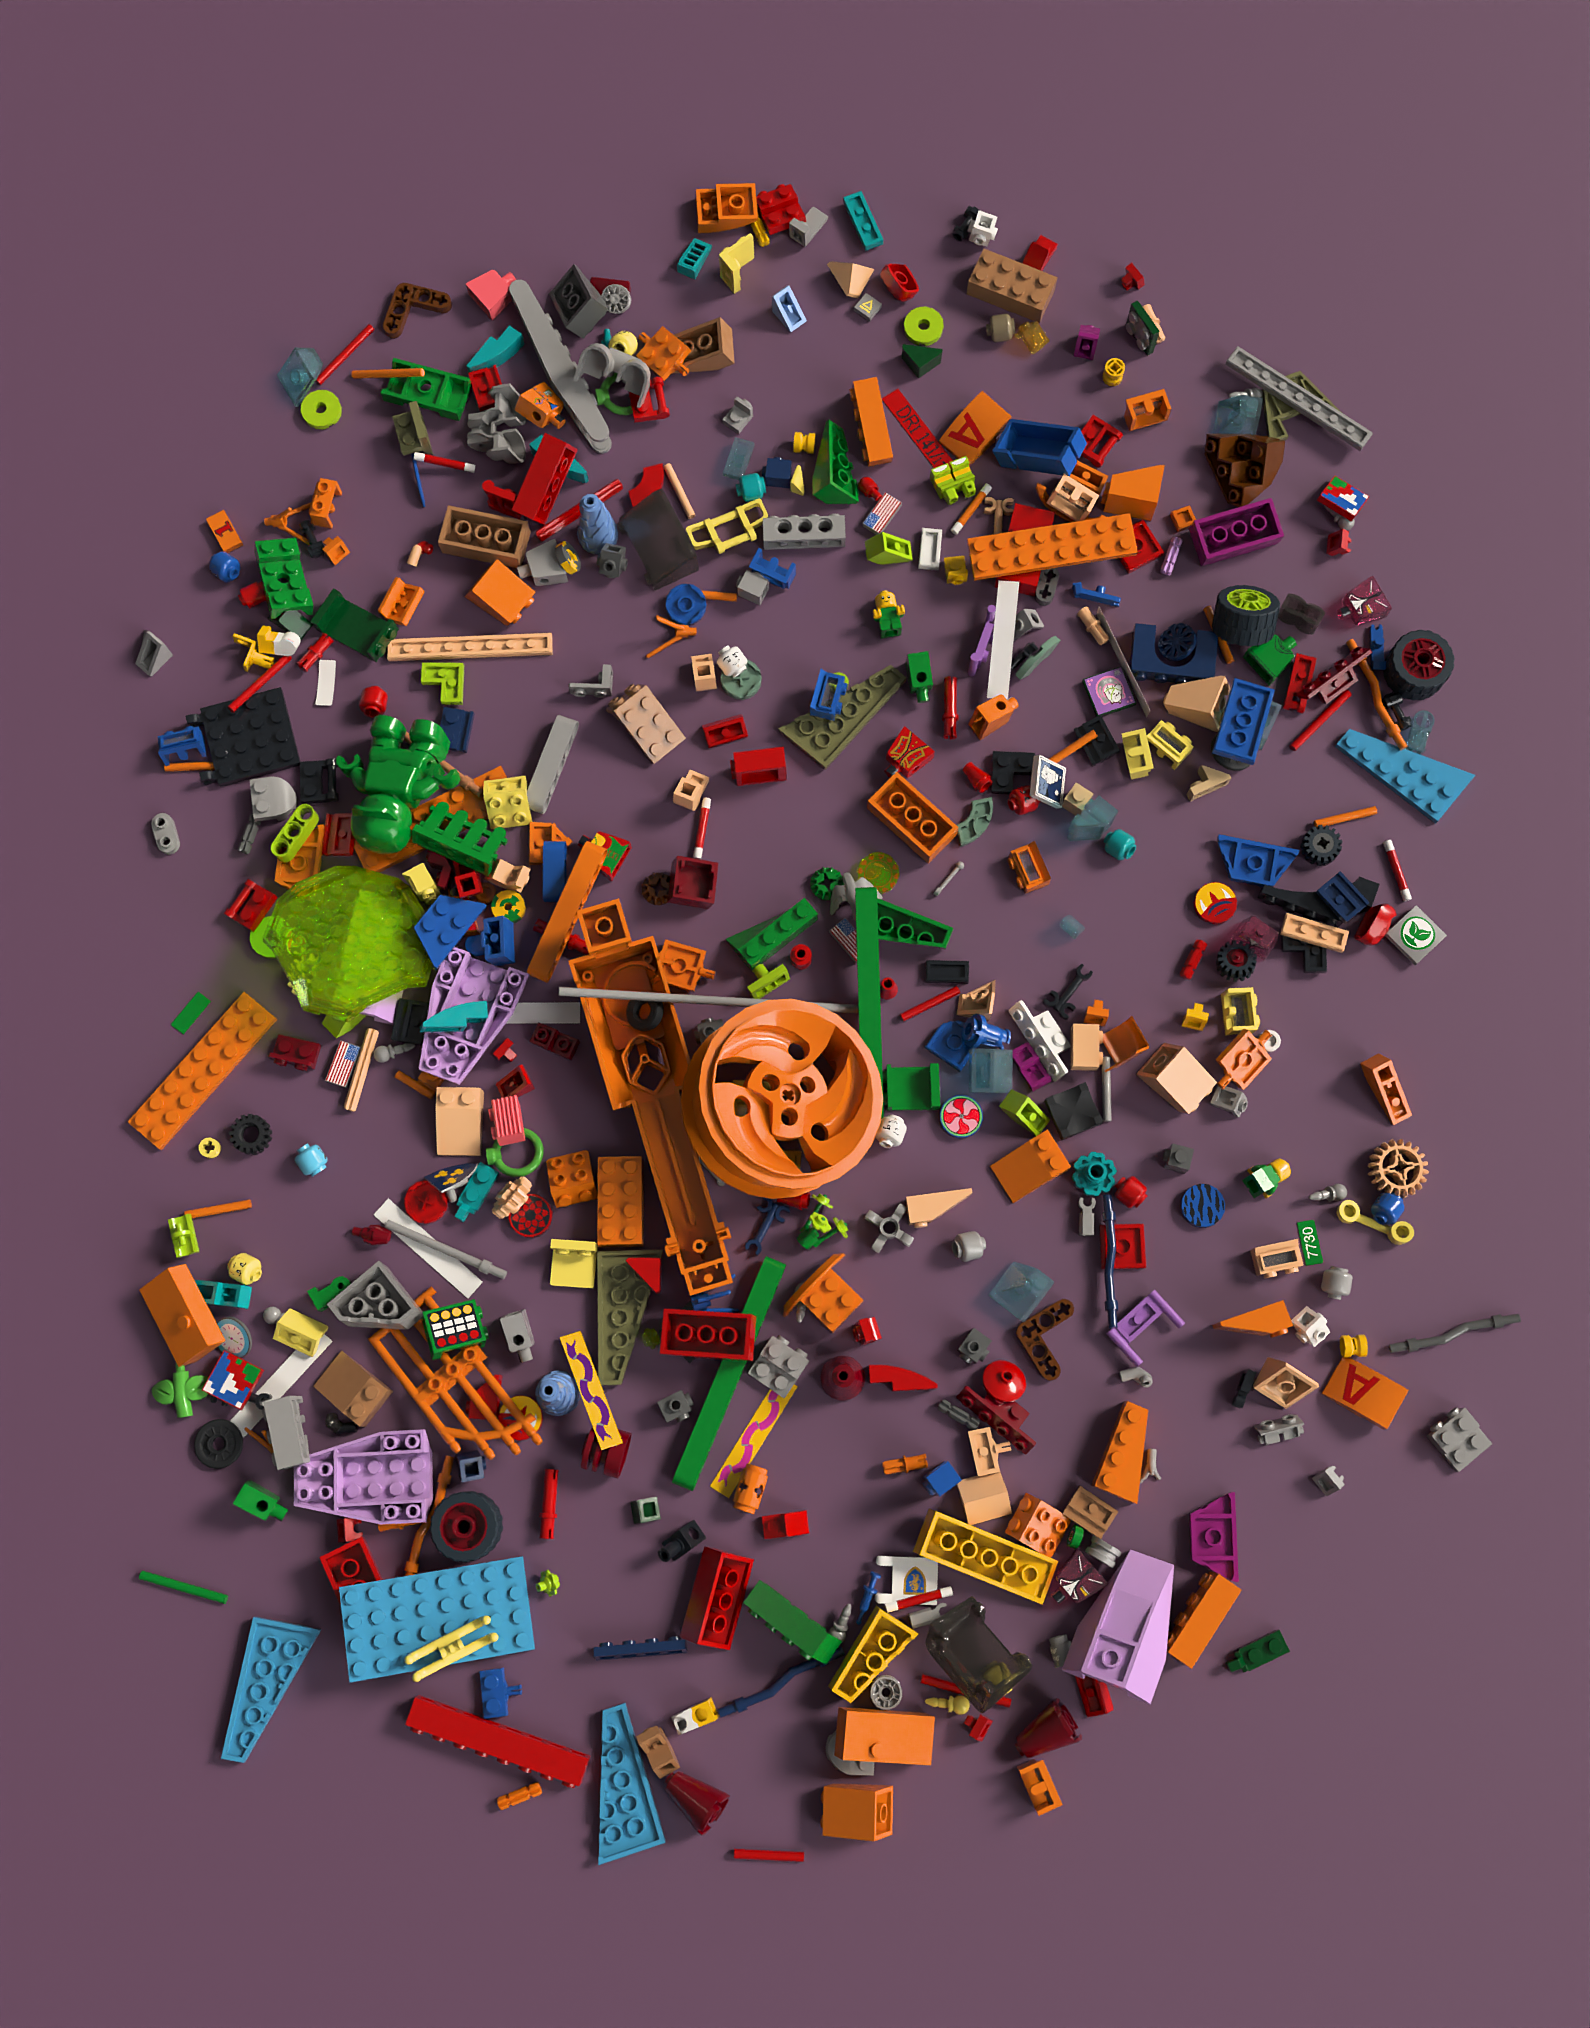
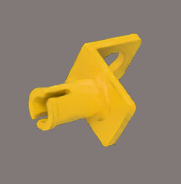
(253, 656)

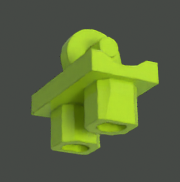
(183, 1236)

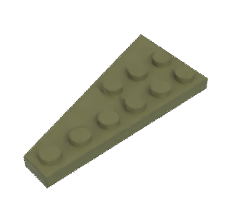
(826, 738)
(620, 1310)

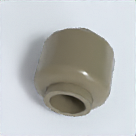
(1001, 328)

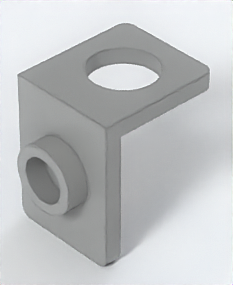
(1025, 622)

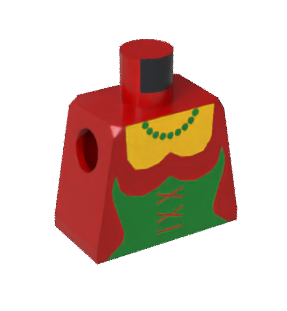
(616, 852)

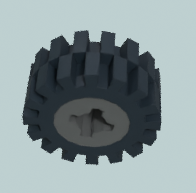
(1316, 850)

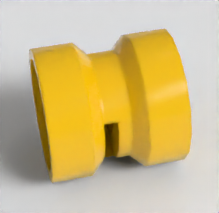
(1113, 372)
(804, 443)
(1353, 1346)

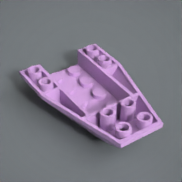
(461, 982)
(370, 1478)
(1127, 1628)

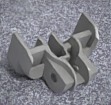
(601, 361)
(484, 435)

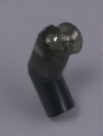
(339, 1428)

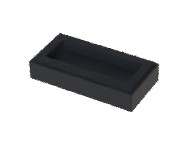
(947, 971)

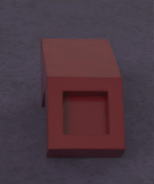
(445, 877)

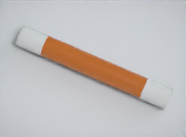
(971, 509)

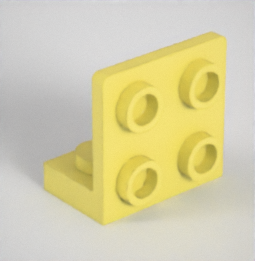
(733, 258)
(507, 802)
(573, 1263)

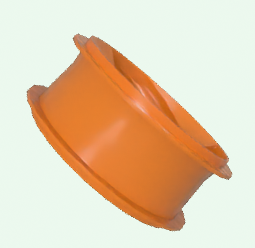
(745, 1147)

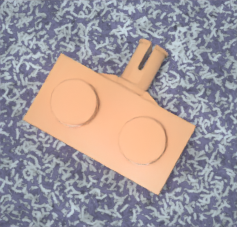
(986, 1451)

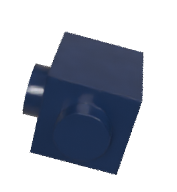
(777, 472)
(470, 1466)

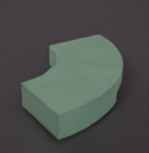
(1033, 661)
(977, 821)

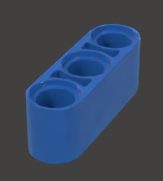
(554, 869)

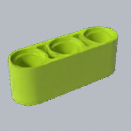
(294, 843)

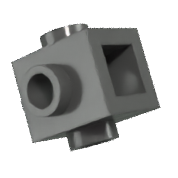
(612, 560)

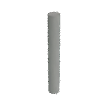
(1106, 1090)

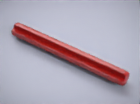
(574, 512)

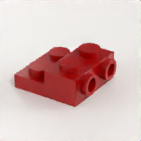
(779, 208)

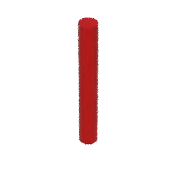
(930, 1003)
(769, 1855)

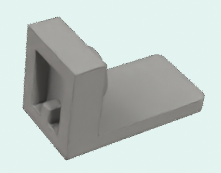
(805, 231)
(598, 690)

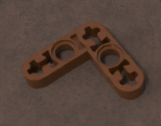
(412, 300)
(1036, 1339)

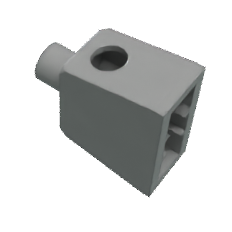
(543, 565)
(518, 1324)

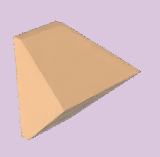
(851, 277)
(977, 1001)

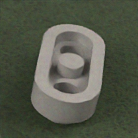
(165, 832)

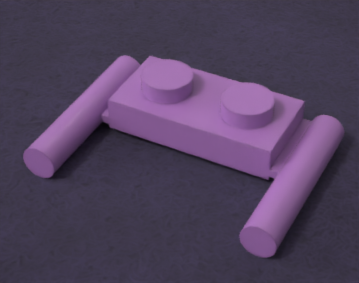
(986, 638)
(1139, 1319)

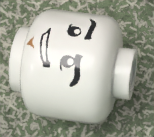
(731, 661)
(891, 1131)

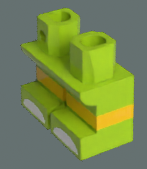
(953, 479)

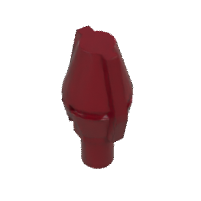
(373, 1234)

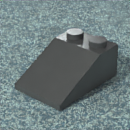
(578, 302)

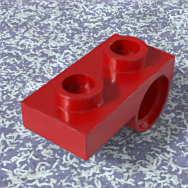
(866, 1331)

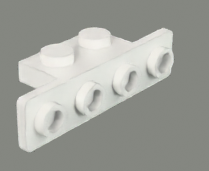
(1043, 1037)

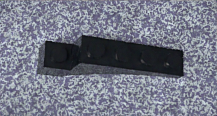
(1311, 905)

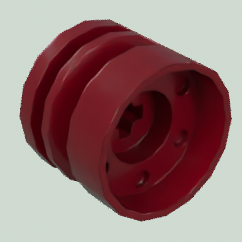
(612, 1457)

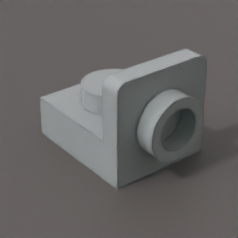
(739, 415)
(1230, 1100)

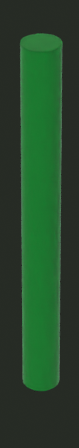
(183, 1587)

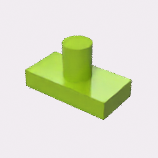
(767, 980)

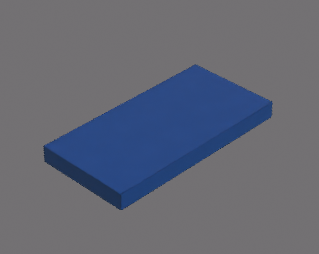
(1243, 721)

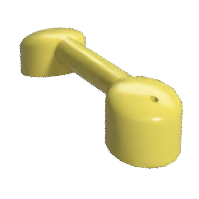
(1349, 1212)

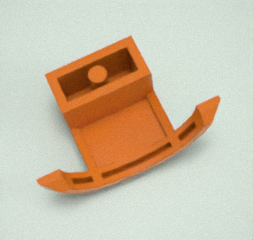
(1084, 475)
(826, 1296)

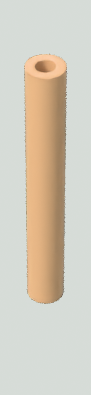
(679, 491)

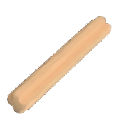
(361, 1069)

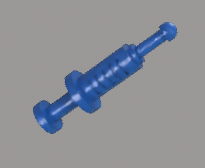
(868, 1594)

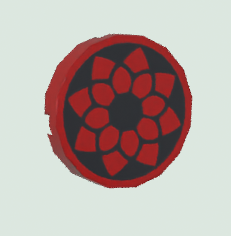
(532, 1217)

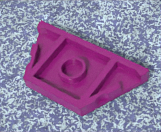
(1215, 1536)

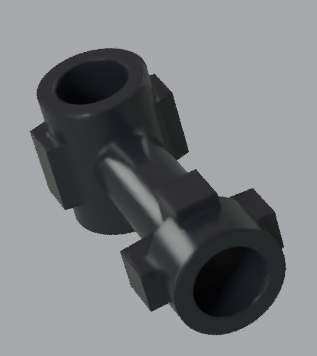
(961, 232)
(315, 548)
(1392, 701)

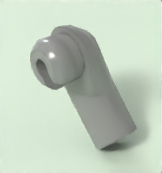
(1138, 1375)

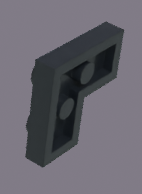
(1005, 766)
(1313, 956)

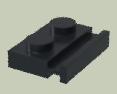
(1101, 747)
(408, 1020)

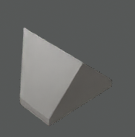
(152, 654)

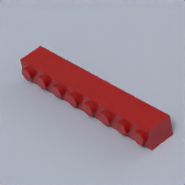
(498, 1741)

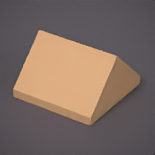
(1283, 1383)
(984, 1498)

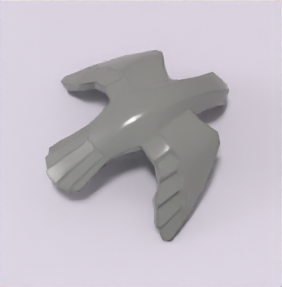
(847, 893)

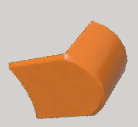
(1124, 1042)

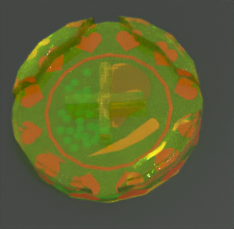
(880, 871)

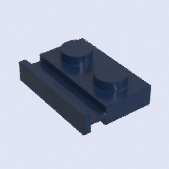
(457, 726)
(1342, 897)

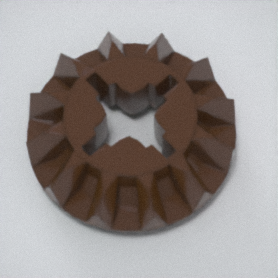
(649, 892)

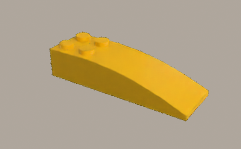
(985, 1556)

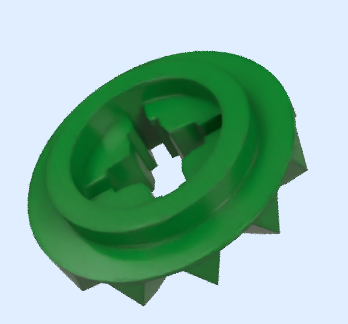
(818, 877)

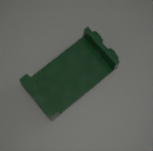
(354, 626)

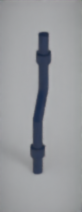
(1111, 1304)
(742, 1703)

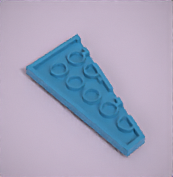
(1415, 778)
(267, 1670)
(626, 1801)

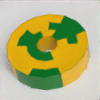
(509, 897)

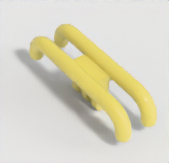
(450, 1648)

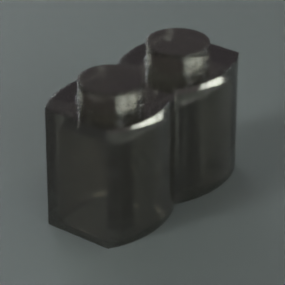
(1301, 614)

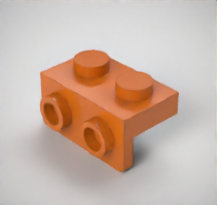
(400, 602)

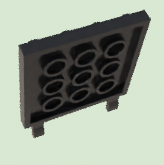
(250, 740)

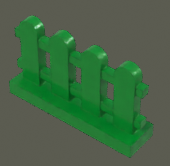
(455, 848)

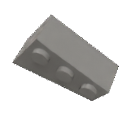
(286, 1432)

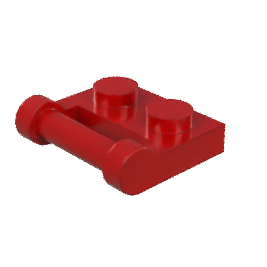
(646, 412)
(1093, 433)
(500, 499)
(256, 907)

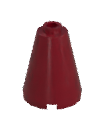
(839, 1388)
(1048, 1731)
(696, 1800)

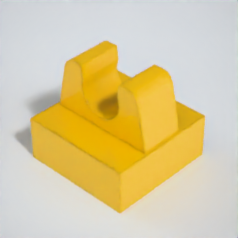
(1195, 1018)

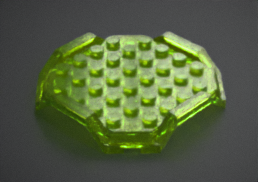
(348, 940)

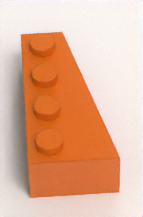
(871, 421)
(1123, 1456)

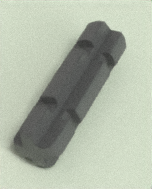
(248, 835)
(958, 1415)

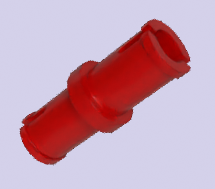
(315, 652)

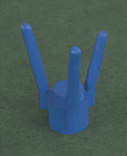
(701, 1301)

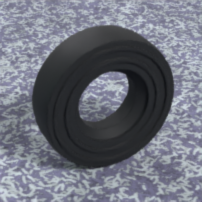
(651, 1021)

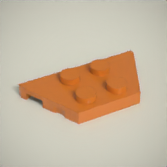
(305, 863)

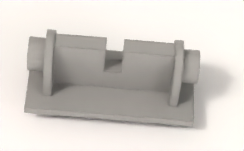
(1288, 1425)

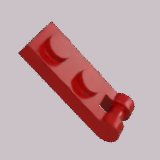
(1301, 674)

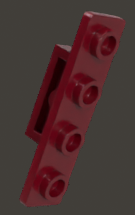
(1335, 680)
(1001, 1416)

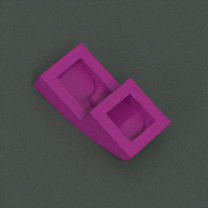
(1030, 1067)

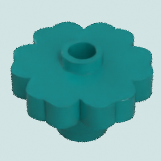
(1105, 1171)

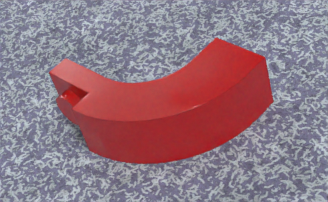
(467, 881)

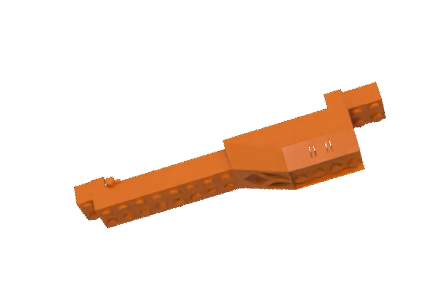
(686, 1202)

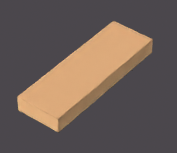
(1314, 932)

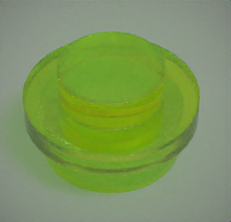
(650, 1338)

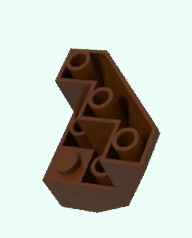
(1243, 464)

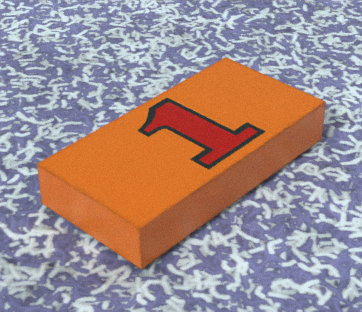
(224, 531)

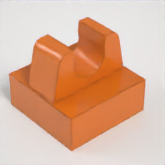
(335, 549)
(1096, 1014)

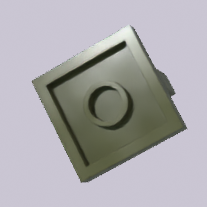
(412, 431)

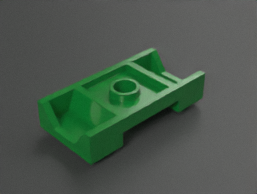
(446, 395)
(282, 560)

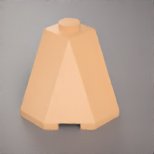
(1199, 701)

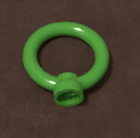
(603, 398)
(495, 1158)

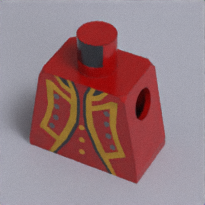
(907, 754)

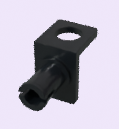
(680, 1542)

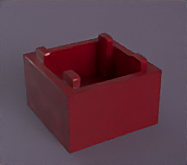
(692, 882)

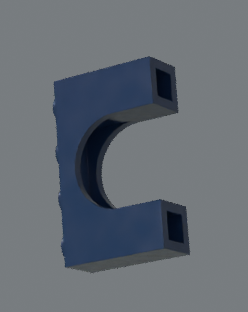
(1146, 665)

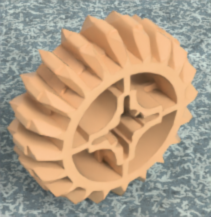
(1396, 1159)

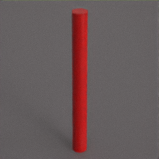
(344, 354)
(253, 688)
(1320, 720)
(950, 1686)

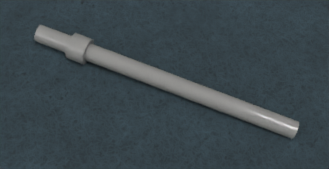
(484, 1266)

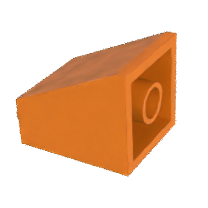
(1134, 492)
(501, 593)
(857, 1811)

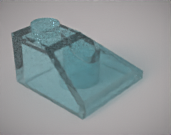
(300, 373)
(1238, 415)
(1021, 1289)

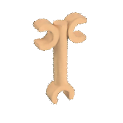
(999, 508)

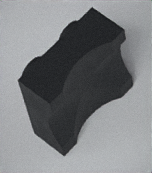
(1073, 1111)

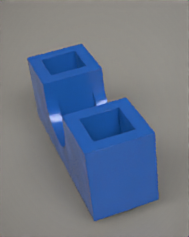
(941, 1479)

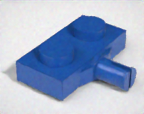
(496, 1692)

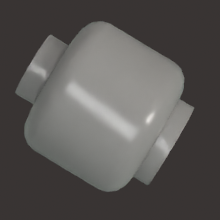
(968, 1246)
(1336, 1282)

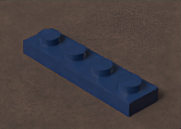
(630, 1649)

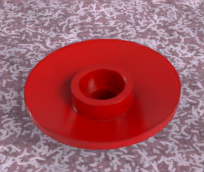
(1001, 1388)

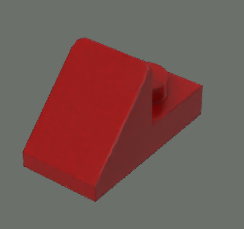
(1040, 253)
(785, 1524)

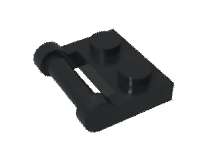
(312, 781)

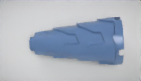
(595, 525)
(564, 1395)

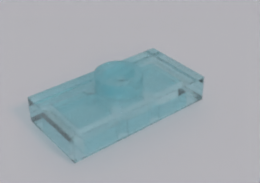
(738, 458)

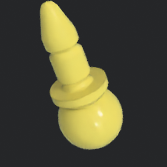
(959, 1704)

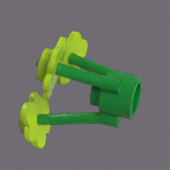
(809, 1235)

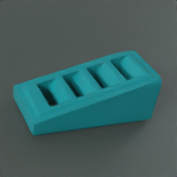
(693, 271)

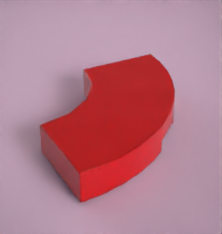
(652, 480)

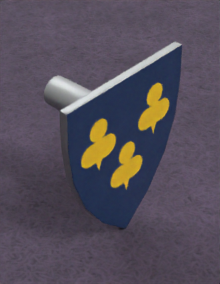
(451, 1178)

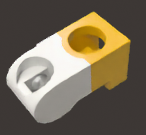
(277, 642)
(695, 1716)

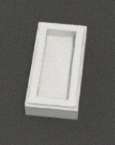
(930, 549)

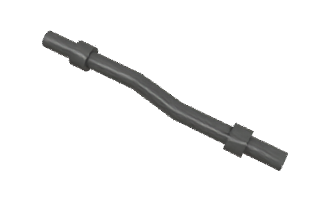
(1495, 1321)

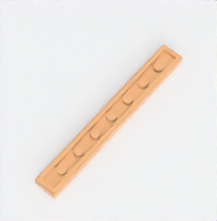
(470, 647)

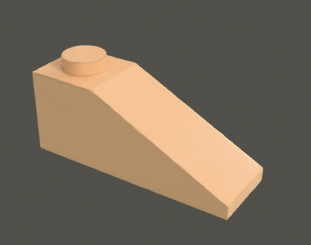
(928, 1207)

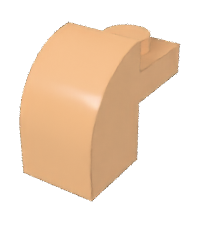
(704, 672)
(690, 790)
(508, 876)

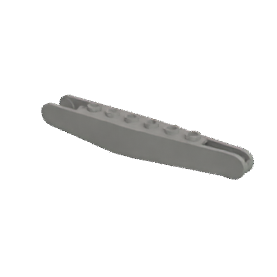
(560, 369)

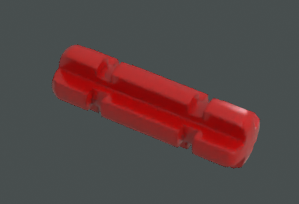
(1193, 959)

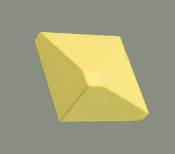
(797, 482)

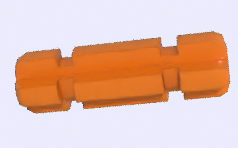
(519, 1795)

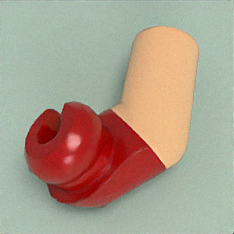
(417, 550)

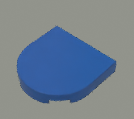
(949, 1045)

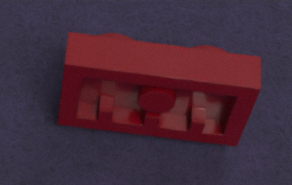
(295, 1052)

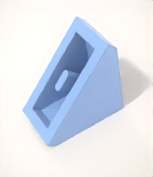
(787, 309)

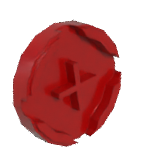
(425, 1203)

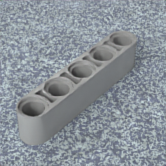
(551, 763)

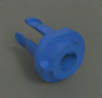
(978, 1031)

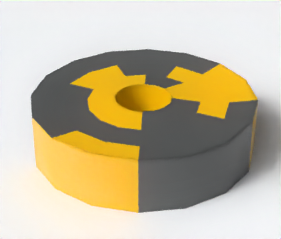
(568, 557)

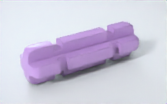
(1171, 556)

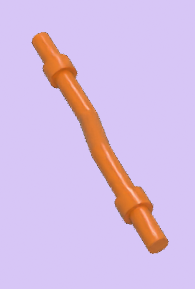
(1392, 729)
(444, 1479)

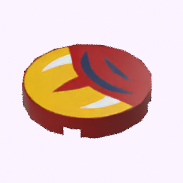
(1215, 903)
(526, 1406)

